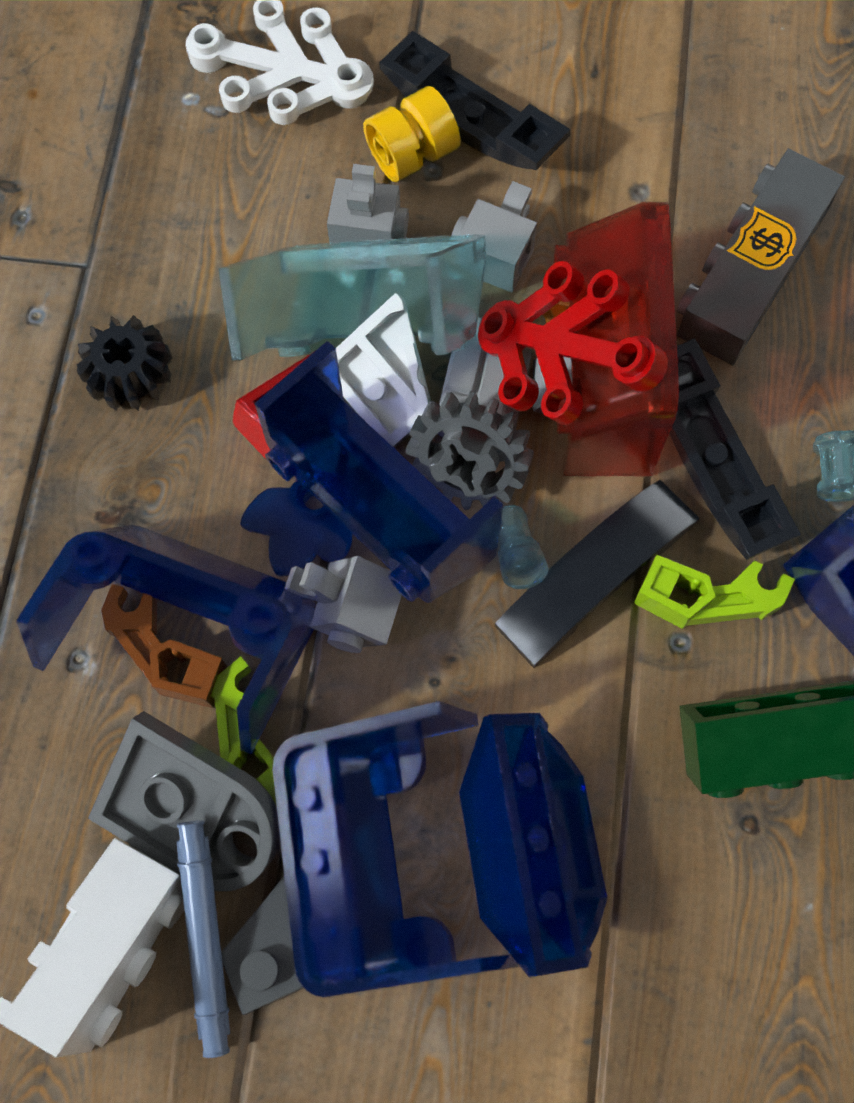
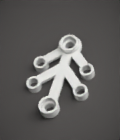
(211, 51)

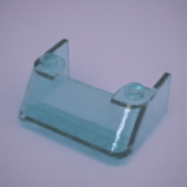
(334, 287)

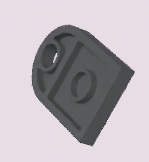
(171, 780)

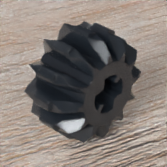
(131, 344)

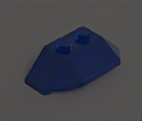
(532, 845)

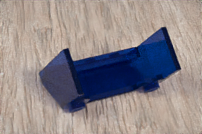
(371, 484)
(255, 606)
(343, 859)

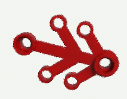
(509, 330)

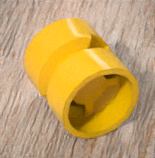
(415, 132)

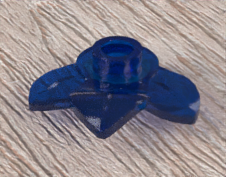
(295, 530)

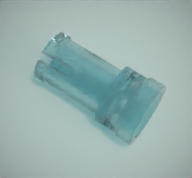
(519, 554)

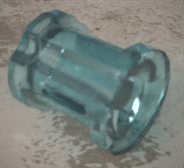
(836, 464)

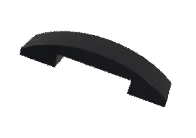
(483, 119)
(720, 465)
(595, 571)

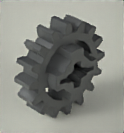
(470, 450)

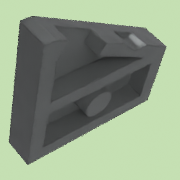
(261, 955)

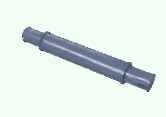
(203, 939)

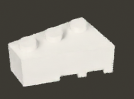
(96, 953)

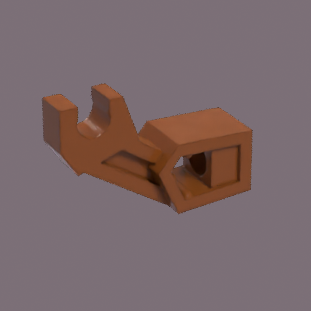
(138, 637)

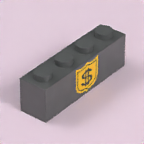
(759, 255)

